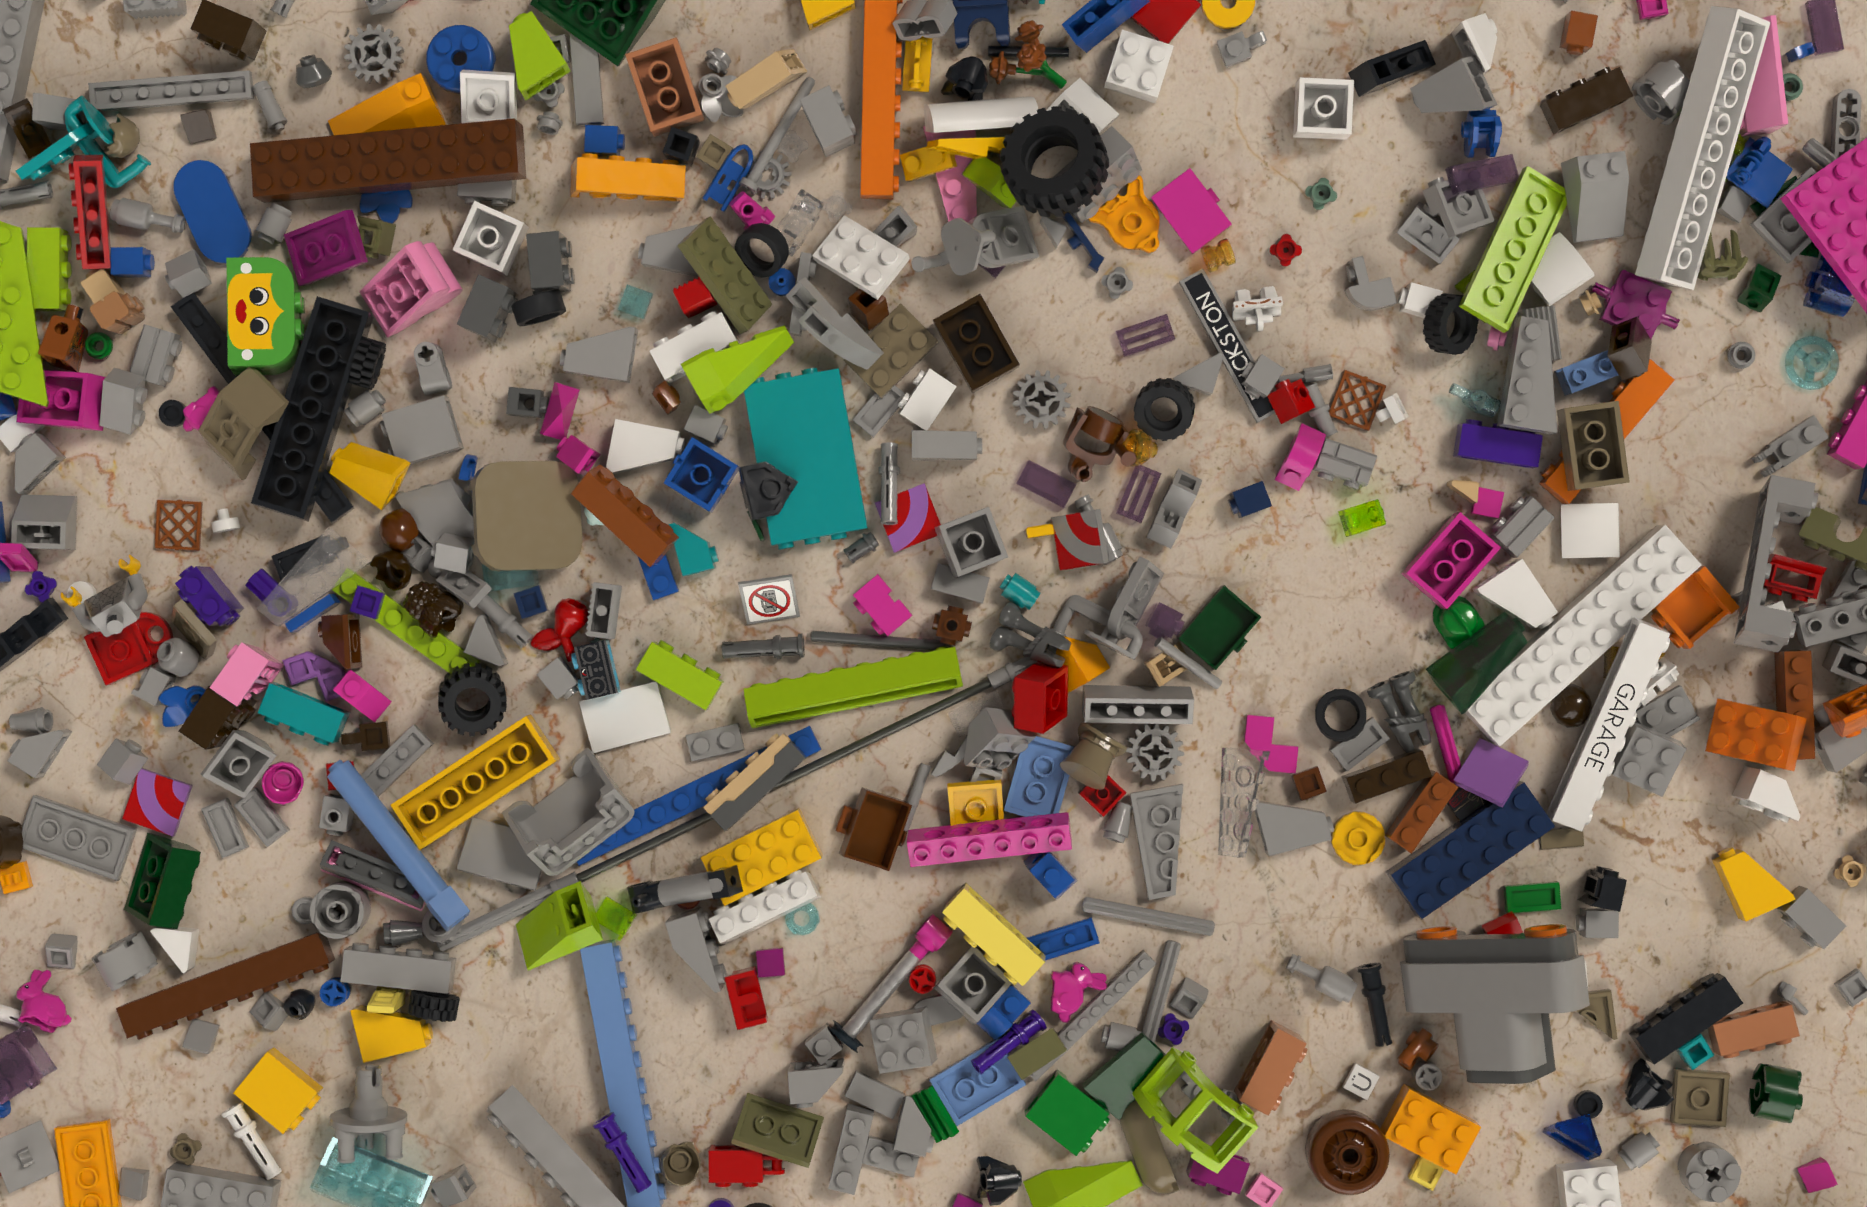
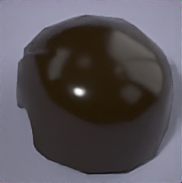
(392, 569)
(1571, 706)

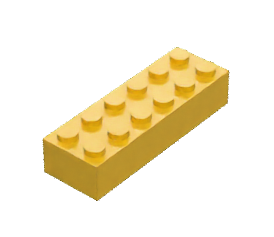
(475, 782)

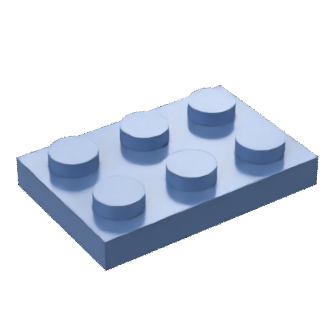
(1038, 779)
(968, 1092)

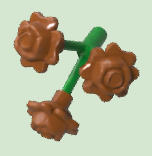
(1030, 57)

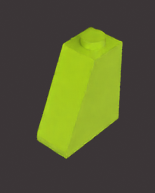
(535, 56)

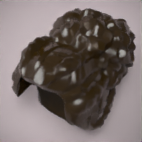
(432, 608)

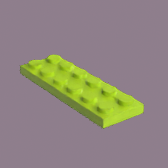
(1515, 249)

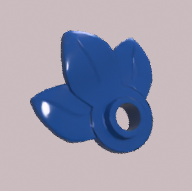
(386, 204)
(178, 704)

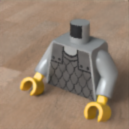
(114, 606)

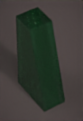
(1477, 661)

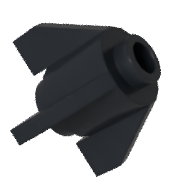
(966, 79)
(1647, 1088)
(997, 1180)

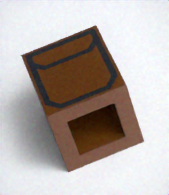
(868, 309)

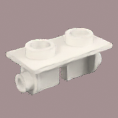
(1664, 677)

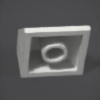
(1478, 39)

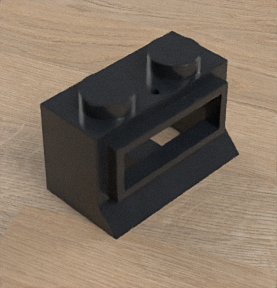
(1604, 889)

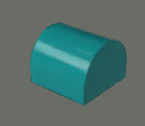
(1695, 1052)

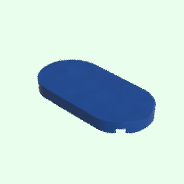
(212, 211)

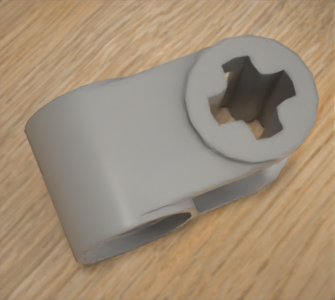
(432, 373)

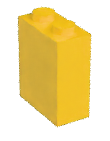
(279, 1091)

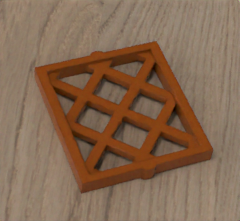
(1349, 420)
(197, 525)

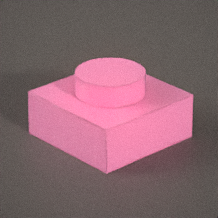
(1264, 1191)

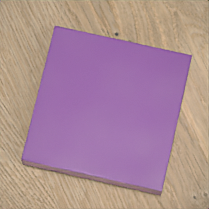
(1491, 772)

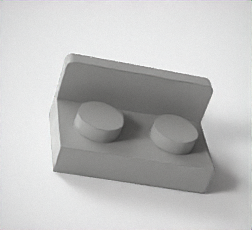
(1428, 233)

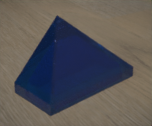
(1577, 1135)

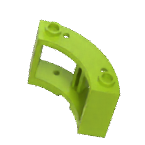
(1176, 1129)

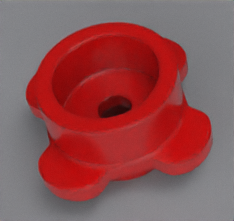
(1293, 250)

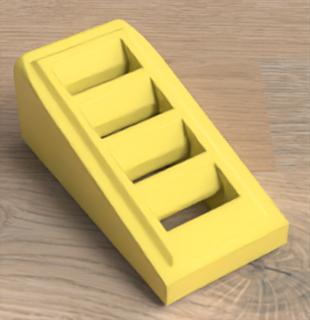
(386, 1000)

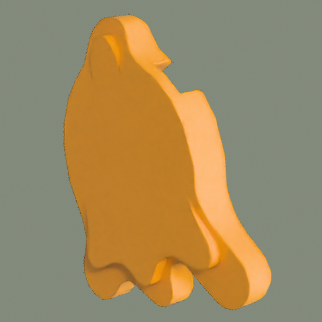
(1131, 219)

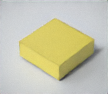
(1425, 1173)

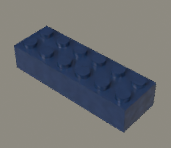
(1469, 851)

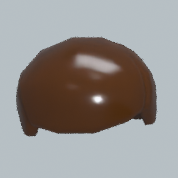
(398, 530)

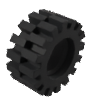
(367, 363)
(433, 1006)

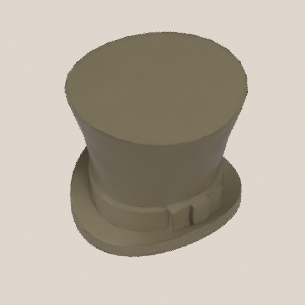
(1092, 757)

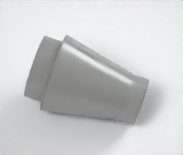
(33, 721)
(1117, 825)

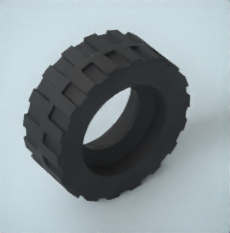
(1436, 325)
(1164, 429)

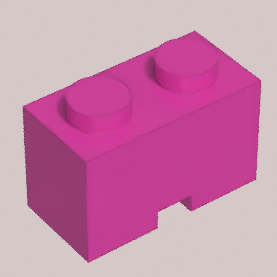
(880, 606)

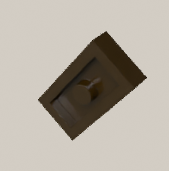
(29, 133)

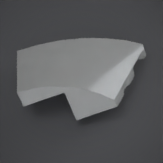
(439, 509)

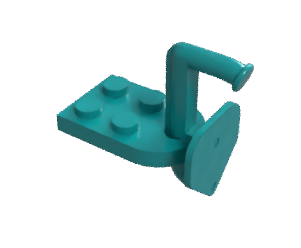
(83, 137)

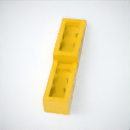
(968, 147)

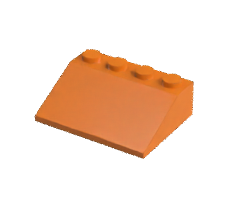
(1848, 712)

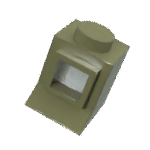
(376, 236)

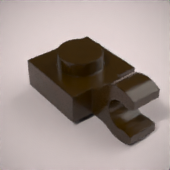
(371, 736)

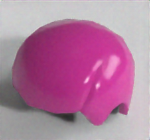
(282, 782)

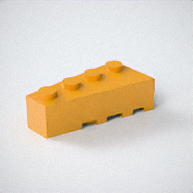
(627, 178)

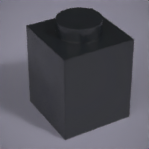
(681, 146)

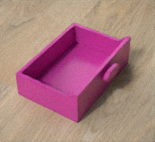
(1191, 210)

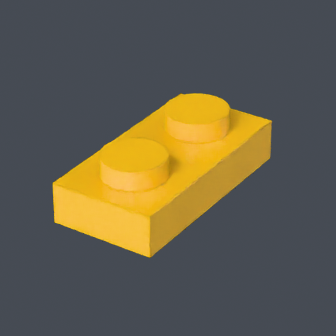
(925, 162)

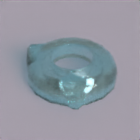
(807, 929)

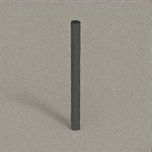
(875, 640)

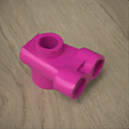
(754, 214)

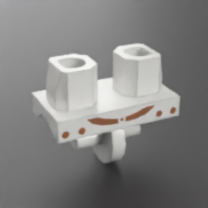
(1257, 310)

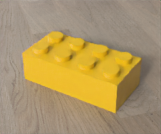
(766, 853)

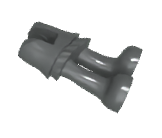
(1035, 649)
(1402, 724)

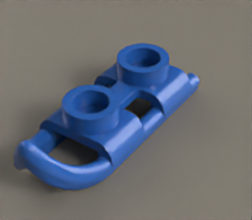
(732, 172)

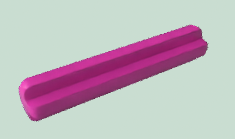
(1446, 741)

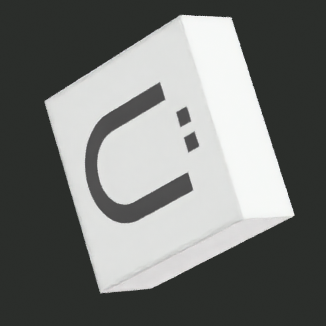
(1360, 1081)

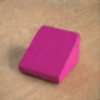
(1817, 1175)

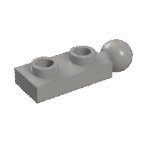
(463, 586)

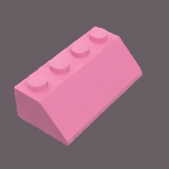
(1767, 101)

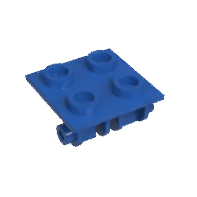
(1759, 171)

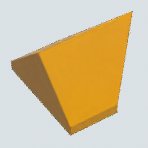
(1083, 662)

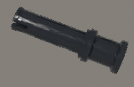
(1374, 992)

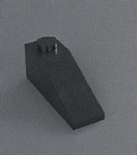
(1391, 68)

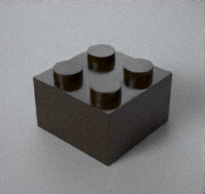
(229, 30)

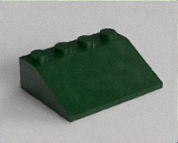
(603, 25)

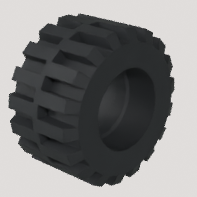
(472, 720)

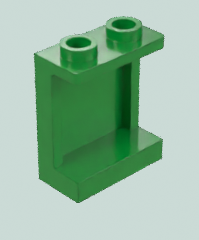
(1067, 1114)

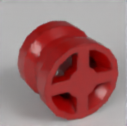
(921, 983)

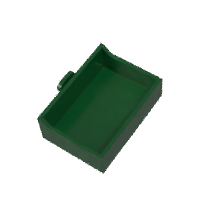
(1219, 628)

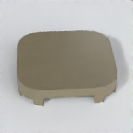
(526, 516)

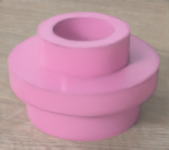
(1496, 338)

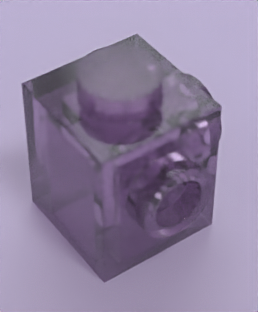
(1164, 621)

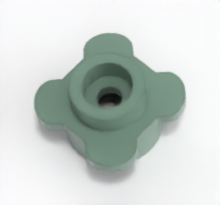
(1313, 192)

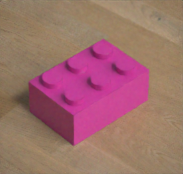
(1451, 560)

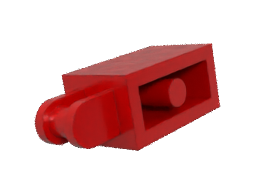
(740, 1165)

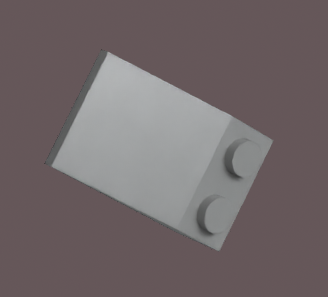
(1596, 195)

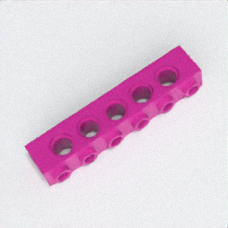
(989, 839)

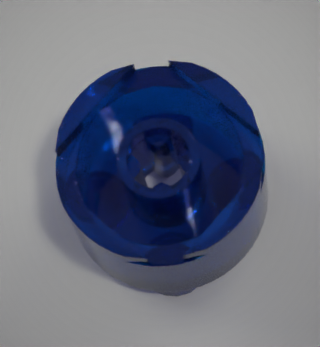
(1827, 291)

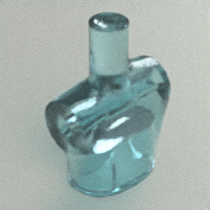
(1476, 400)

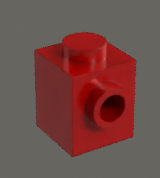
(1290, 400)

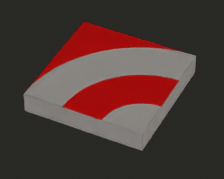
(1080, 539)

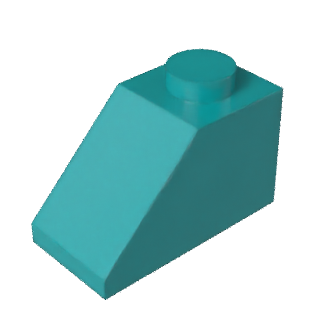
(693, 552)

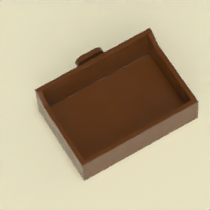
(876, 829)

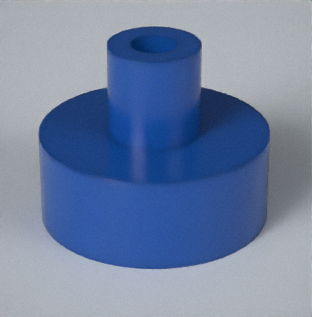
(784, 288)

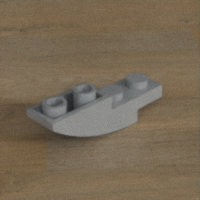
(836, 332)

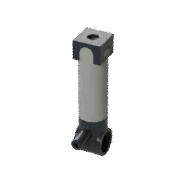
(685, 889)

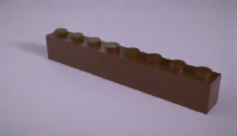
(224, 984)

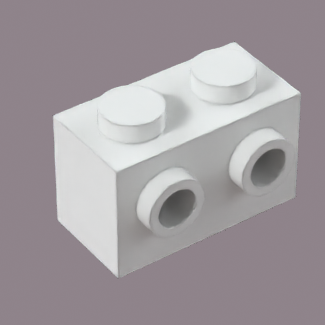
(926, 399)

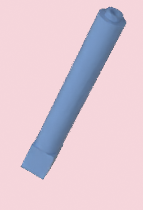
(439, 897)

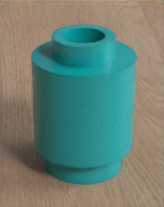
(1019, 591)

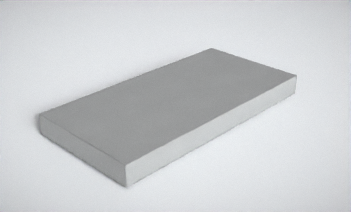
(77, 837)

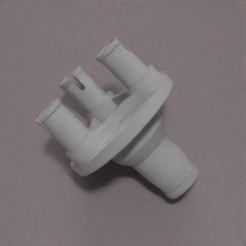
(368, 1115)

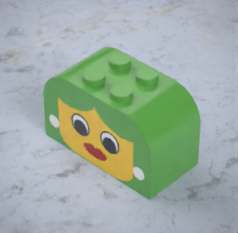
(262, 315)

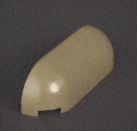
(1147, 1150)

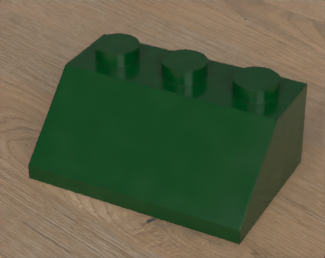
(162, 881)

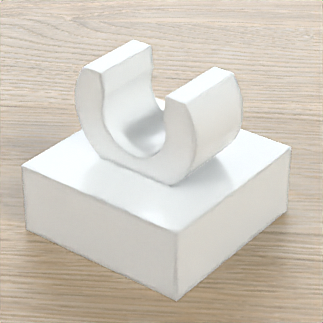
(1394, 409)

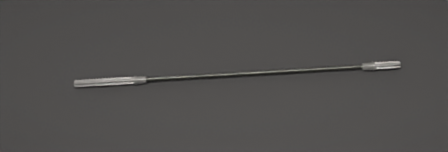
(533, 899)

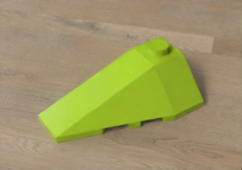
(727, 373)
(1083, 1186)

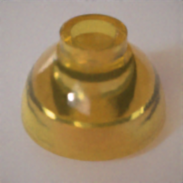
(1141, 445)

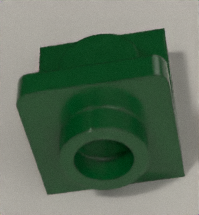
(1759, 288)

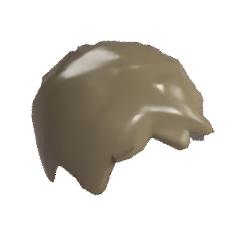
(125, 138)
(680, 1164)

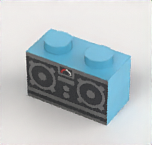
(596, 669)

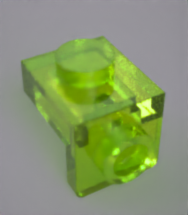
(1362, 517)

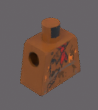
(65, 340)

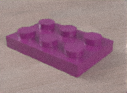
(325, 247)

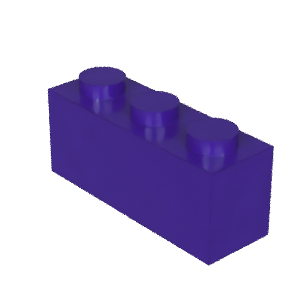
(1497, 444)

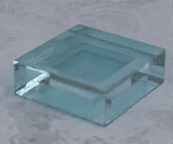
(635, 302)

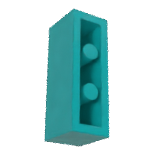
(303, 713)

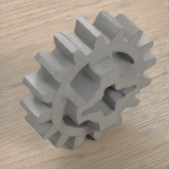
(368, 62)
(1039, 387)
(1154, 764)

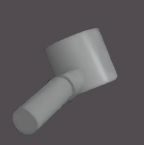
(1787, 992)

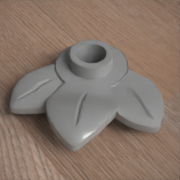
(717, 102)

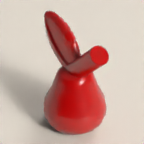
(569, 618)

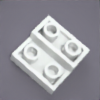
(1560, 270)
(1590, 530)

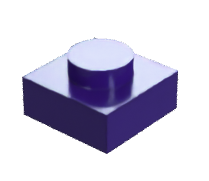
(367, 602)

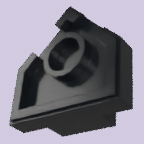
(764, 489)

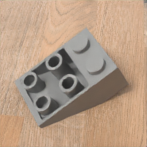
(694, 945)

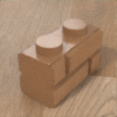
(118, 312)

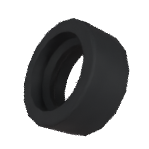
(773, 239)
(538, 308)
(1324, 702)

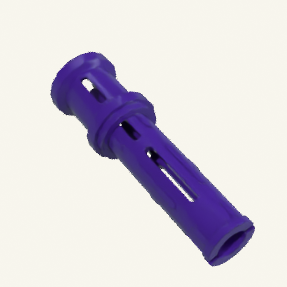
(1018, 1035)
(616, 1141)

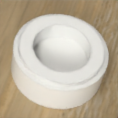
(84, 588)

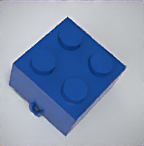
(701, 474)

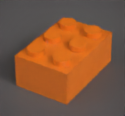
(1756, 734)

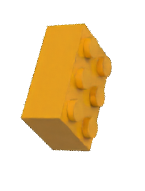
(1430, 1129)

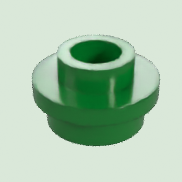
(93, 339)

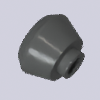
(312, 72)

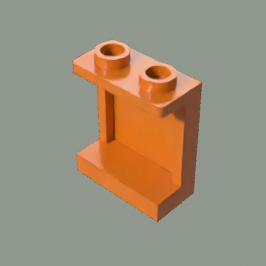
(1693, 608)

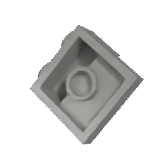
(1458, 211)

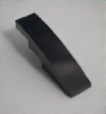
(30, 631)

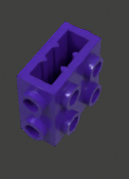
(208, 596)

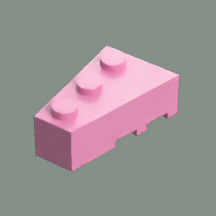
(246, 672)

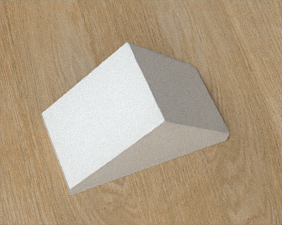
(179, 945)

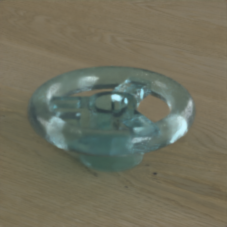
(1821, 359)

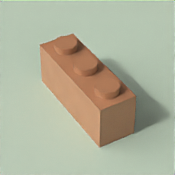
(1753, 1029)

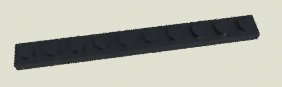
(214, 344)

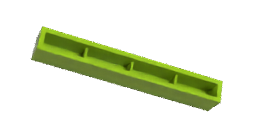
(852, 687)

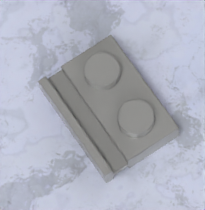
(1668, 712)

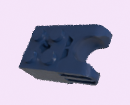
(975, 11)

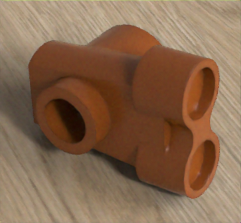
(1420, 1046)

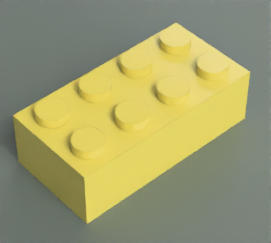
(994, 935)

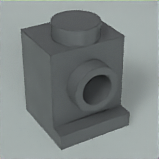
(518, 397)

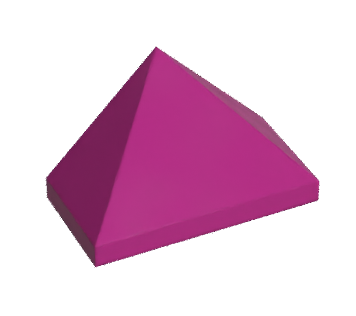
(559, 411)

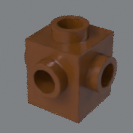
(940, 624)

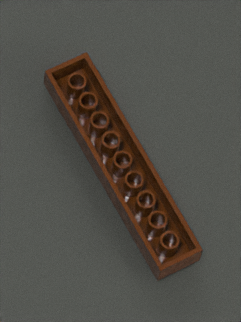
(388, 160)

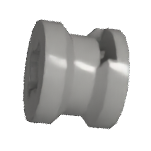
(1431, 1078)

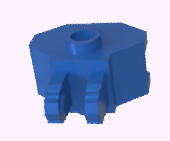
(1481, 130)

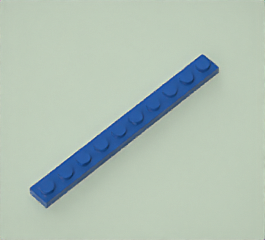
(687, 798)

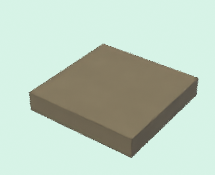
(193, 629)
(1700, 1097)

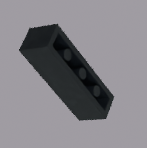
(1685, 1018)

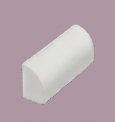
(977, 114)

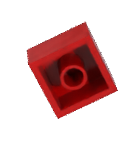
(1040, 697)

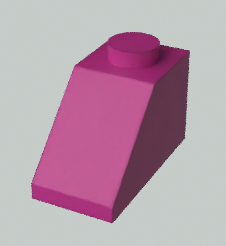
(577, 454)
(361, 695)

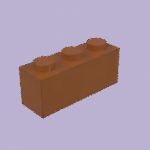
(1421, 811)

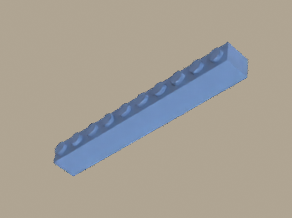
(621, 1065)

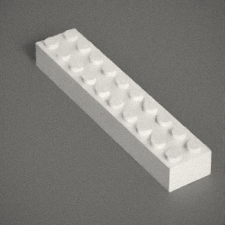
(1702, 147)
(1582, 633)

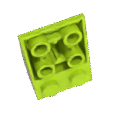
(559, 926)

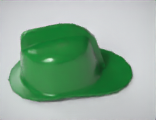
(1457, 621)

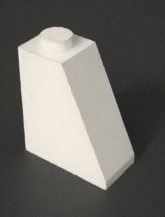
(641, 445)
(1518, 594)

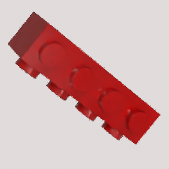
(92, 211)

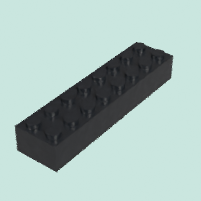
(314, 410)

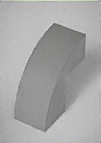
(1174, 508)

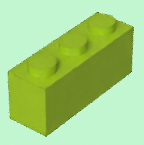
(49, 267)
(680, 674)

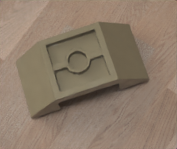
(239, 417)

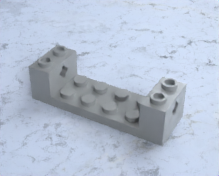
(1782, 501)

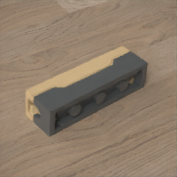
(754, 782)

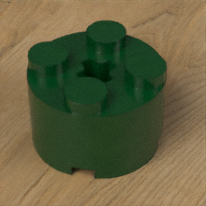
(1775, 1093)

